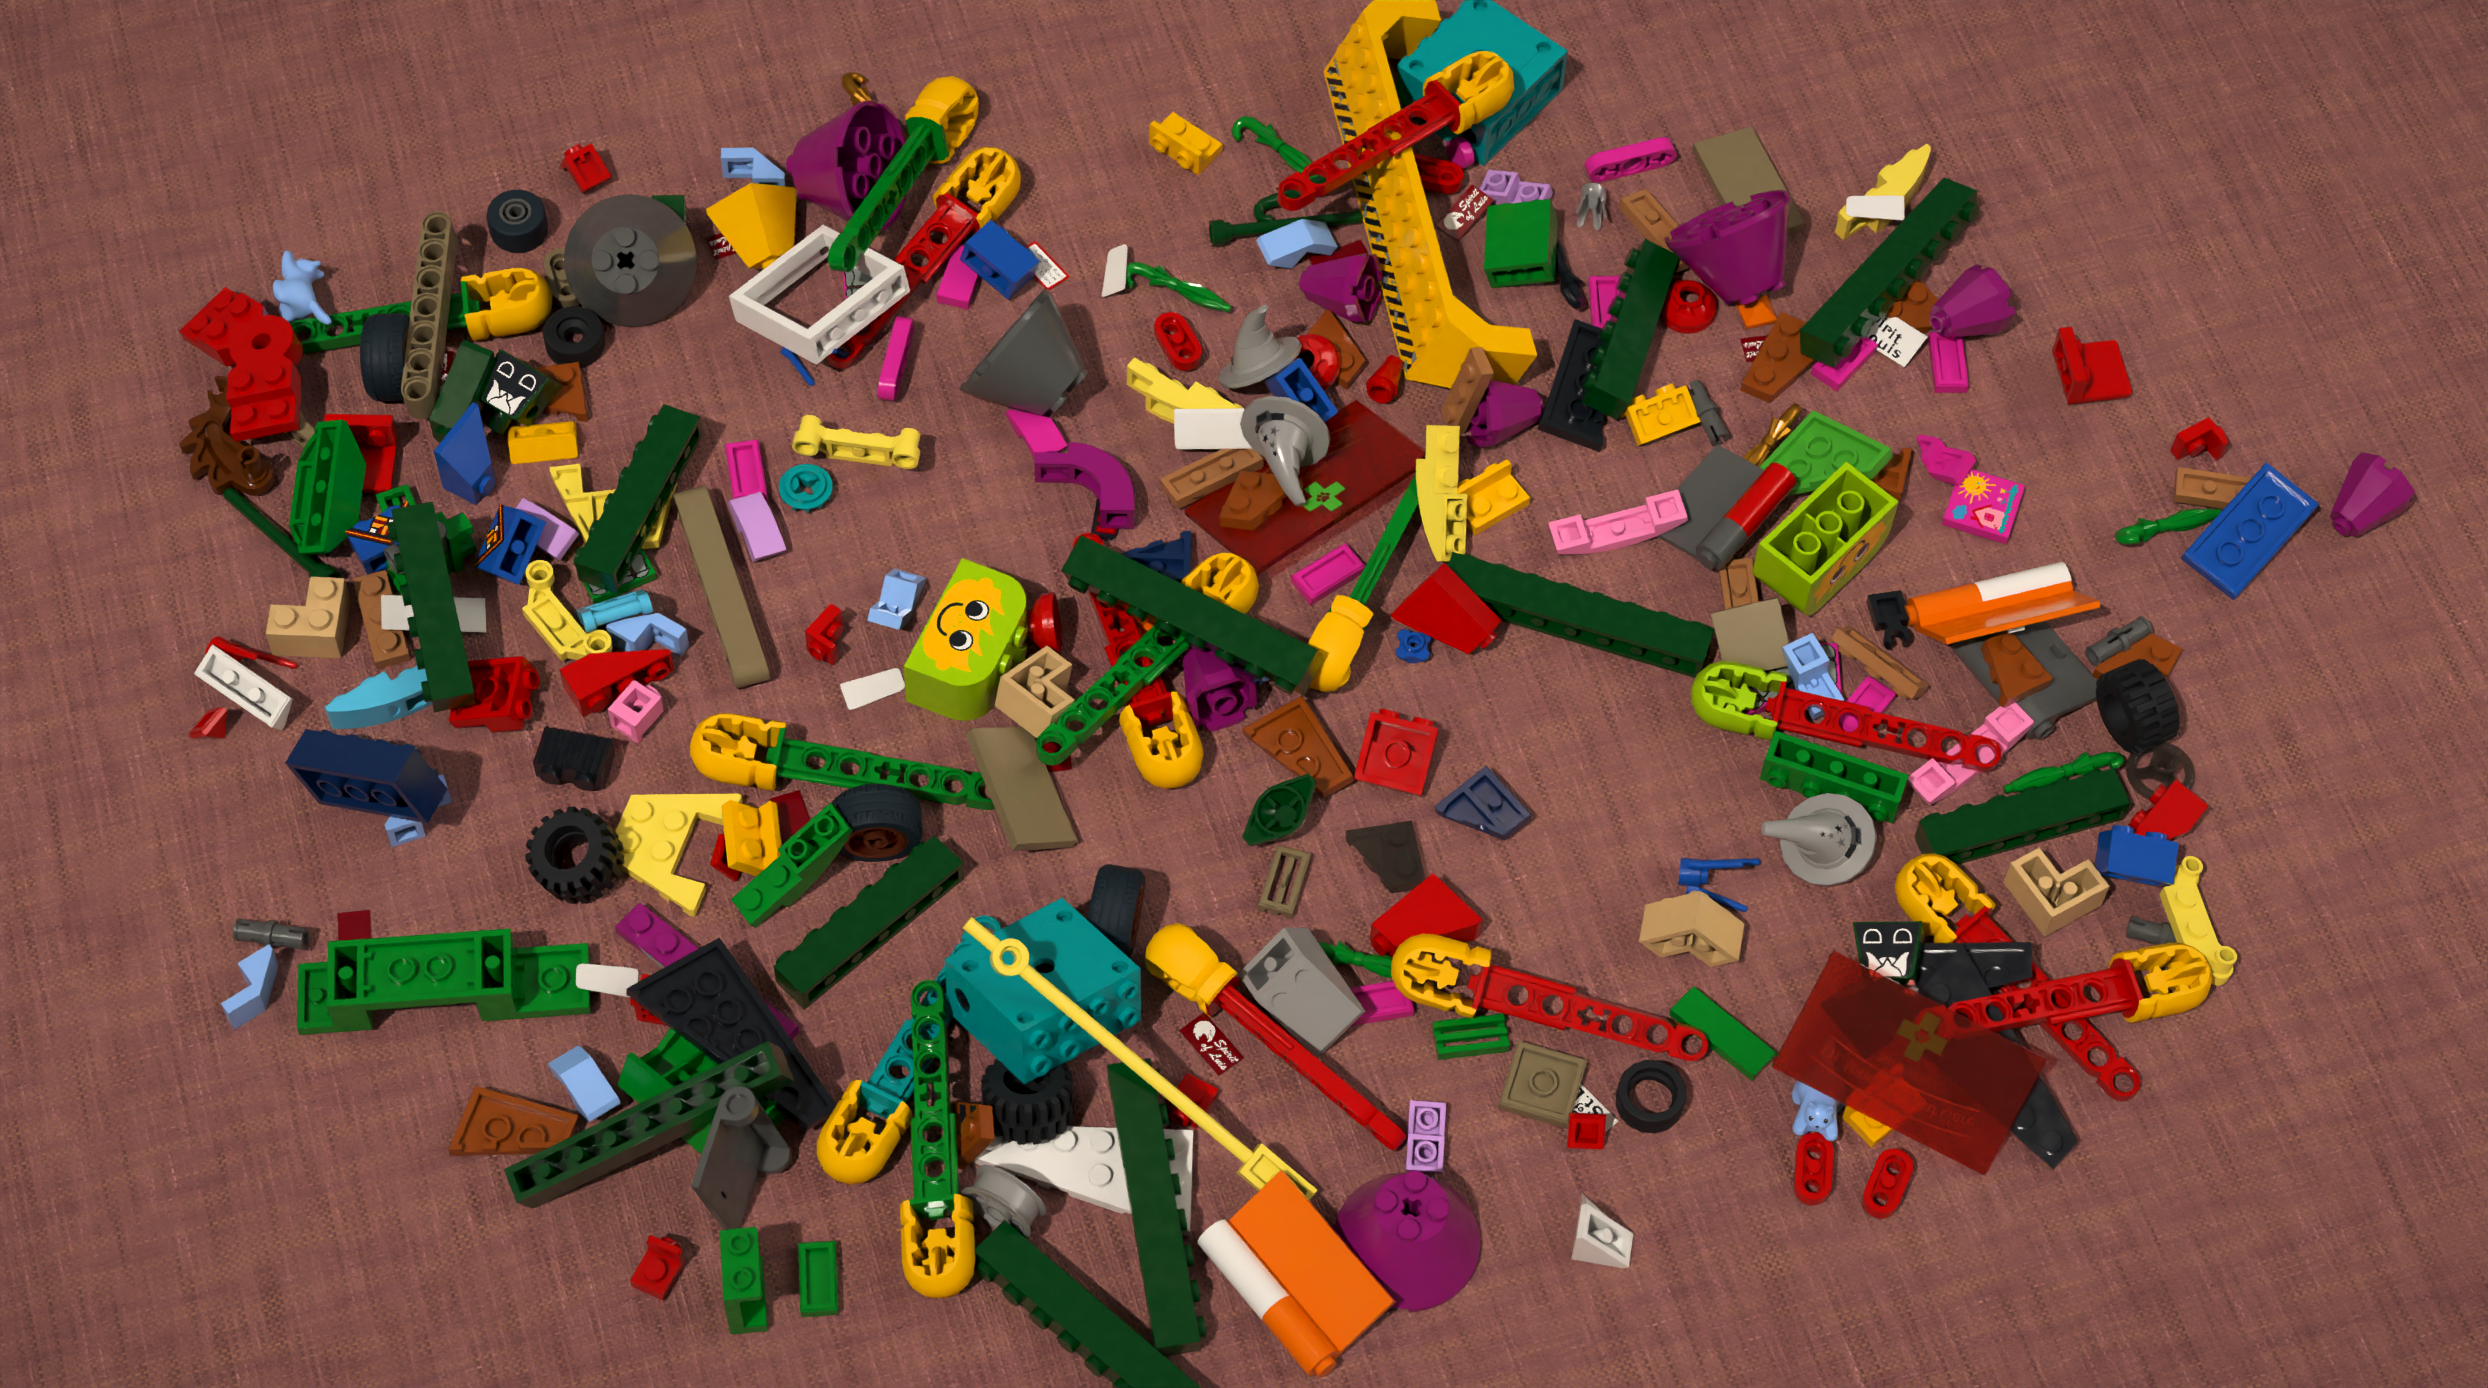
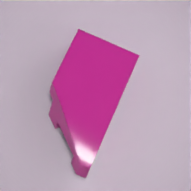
(1037, 431)
(1944, 462)

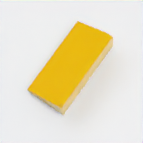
(543, 442)

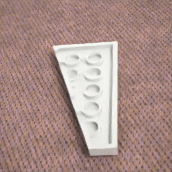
(1087, 1165)

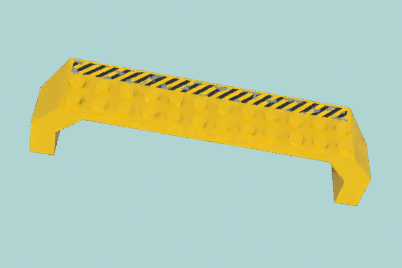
(1426, 319)

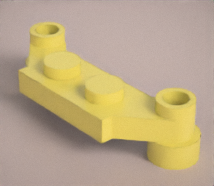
(856, 446)
(555, 622)
(2191, 921)

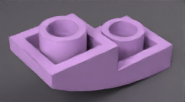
(1508, 188)
(758, 526)
(556, 535)
(1425, 1136)

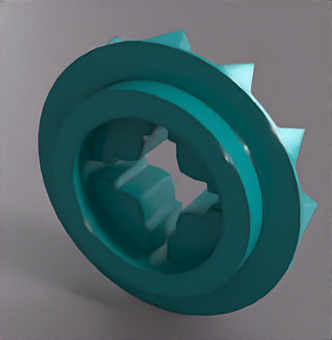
(810, 476)

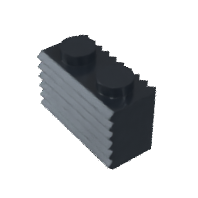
(574, 758)

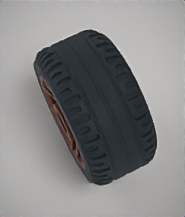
(383, 355)
(882, 820)
(1117, 904)

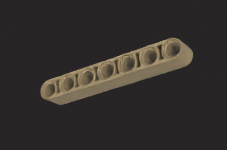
(429, 314)
(721, 587)

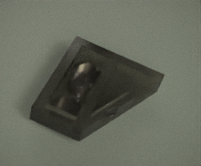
(1390, 853)

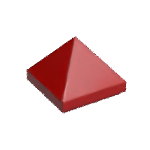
(211, 725)
(719, 859)
(1586, 1131)

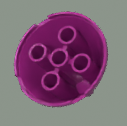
(846, 158)
(1737, 247)
(1412, 1237)

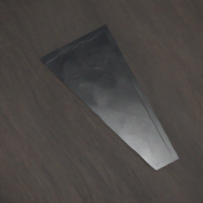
(723, 1016)
(2039, 1120)

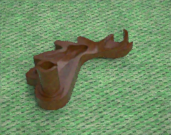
(215, 452)

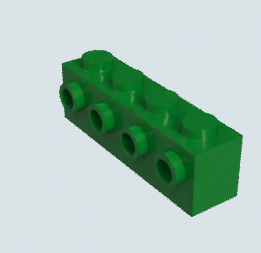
(1820, 770)

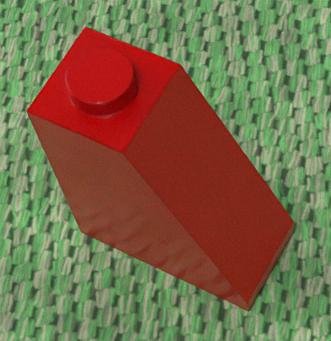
(1448, 612)
(1426, 910)

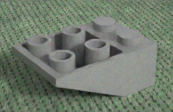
(1302, 989)

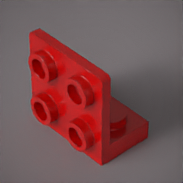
(2089, 369)
(378, 444)

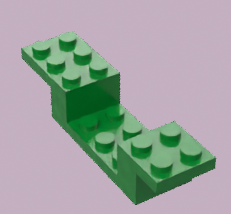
(439, 971)

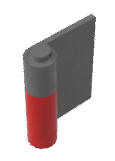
(1726, 505)

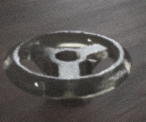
(2164, 756)

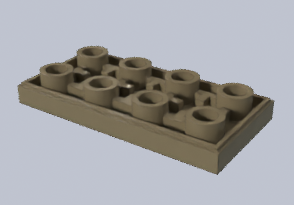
(1740, 168)
(1020, 789)

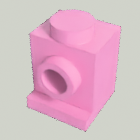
(625, 709)

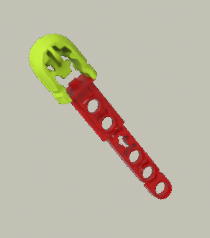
(1719, 685)

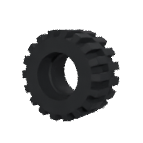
(2137, 706)
(557, 837)
(1031, 1109)

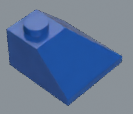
(465, 458)

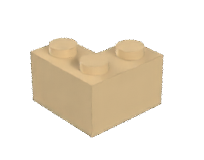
(314, 628)
(1036, 691)
(2053, 897)
(1692, 925)

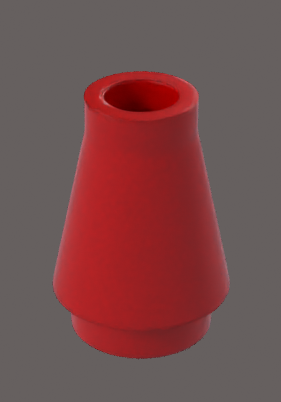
(1385, 381)

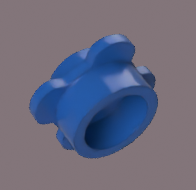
(1412, 654)

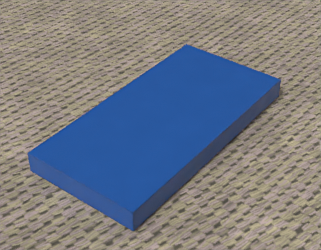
(2249, 531)

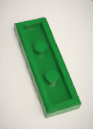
(1724, 1033)

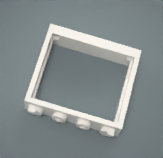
(839, 323)

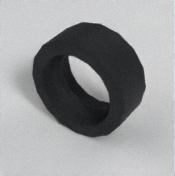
(1657, 1072)

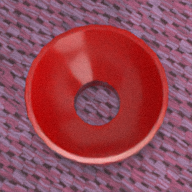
(1688, 316)
(1326, 361)
(1045, 623)

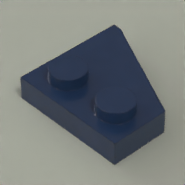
(1168, 559)
(1485, 806)

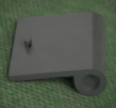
(2069, 690)
(735, 1151)

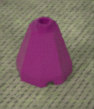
(1345, 286)
(1973, 305)
(1503, 412)
(2370, 496)
(1216, 690)

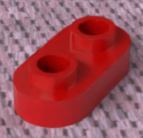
(1439, 174)
(1180, 343)
(1813, 1171)
(1887, 1186)

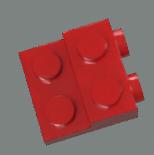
(501, 694)
(1396, 752)

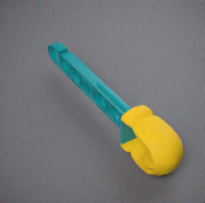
(882, 1095)

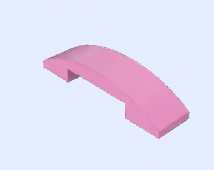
(1620, 528)
(1938, 780)

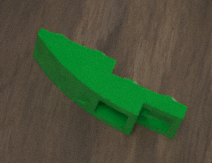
(797, 868)

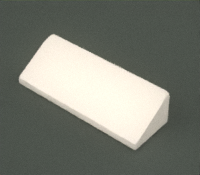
(1209, 429)
(245, 687)

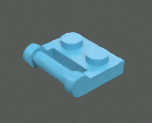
(614, 609)

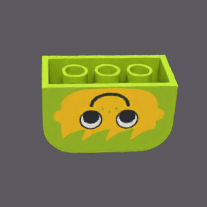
(1826, 540)
(968, 644)

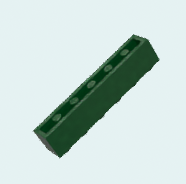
(1630, 329)
(638, 498)
(433, 607)
(2024, 817)
(868, 921)

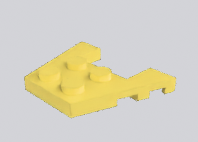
(589, 506)
(654, 838)

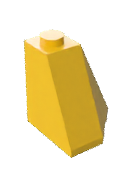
(757, 222)

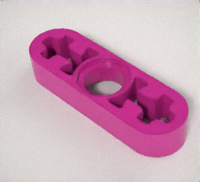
(1644, 155)
(896, 358)

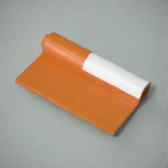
(1997, 604)
(1296, 1274)

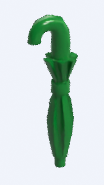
(1266, 135)
(1193, 292)
(2179, 521)
(2080, 766)
(1343, 955)

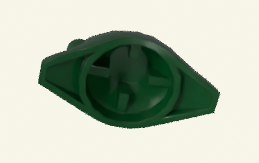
(1280, 811)

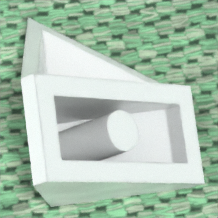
(1600, 1238)

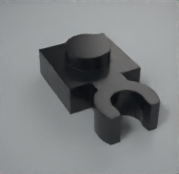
(1889, 614)

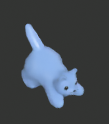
(296, 290)
(1816, 1112)

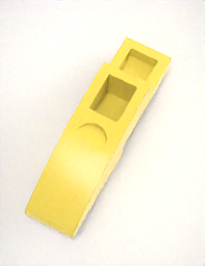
(1896, 179)
(1165, 395)
(1440, 505)

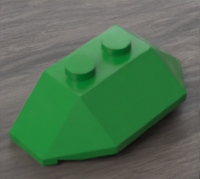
(327, 488)

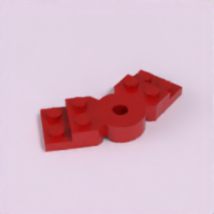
(265, 349)

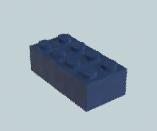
(367, 775)

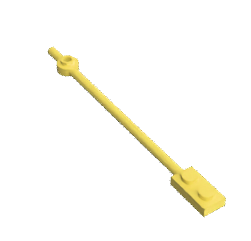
(1258, 1165)

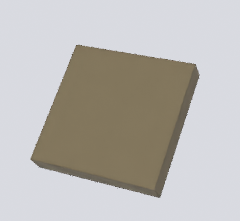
(1752, 634)
(1542, 1084)

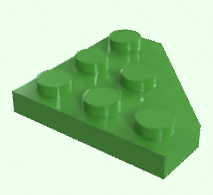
(1822, 447)

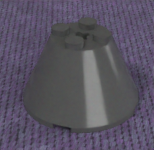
(661, 252)
(1030, 362)

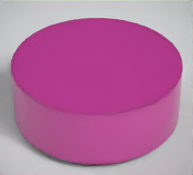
(1460, 152)

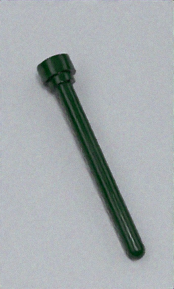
(1222, 232)
(278, 537)

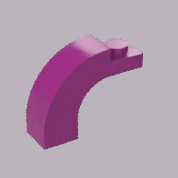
(1096, 472)

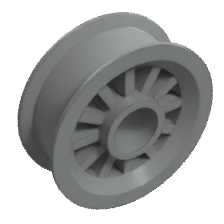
(1004, 1197)

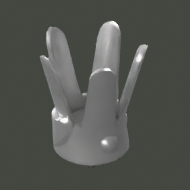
(1592, 197)

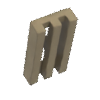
(1277, 906)

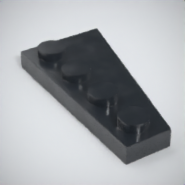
(1564, 411)
(1997, 962)

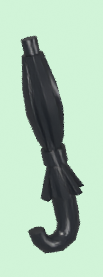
(1569, 282)

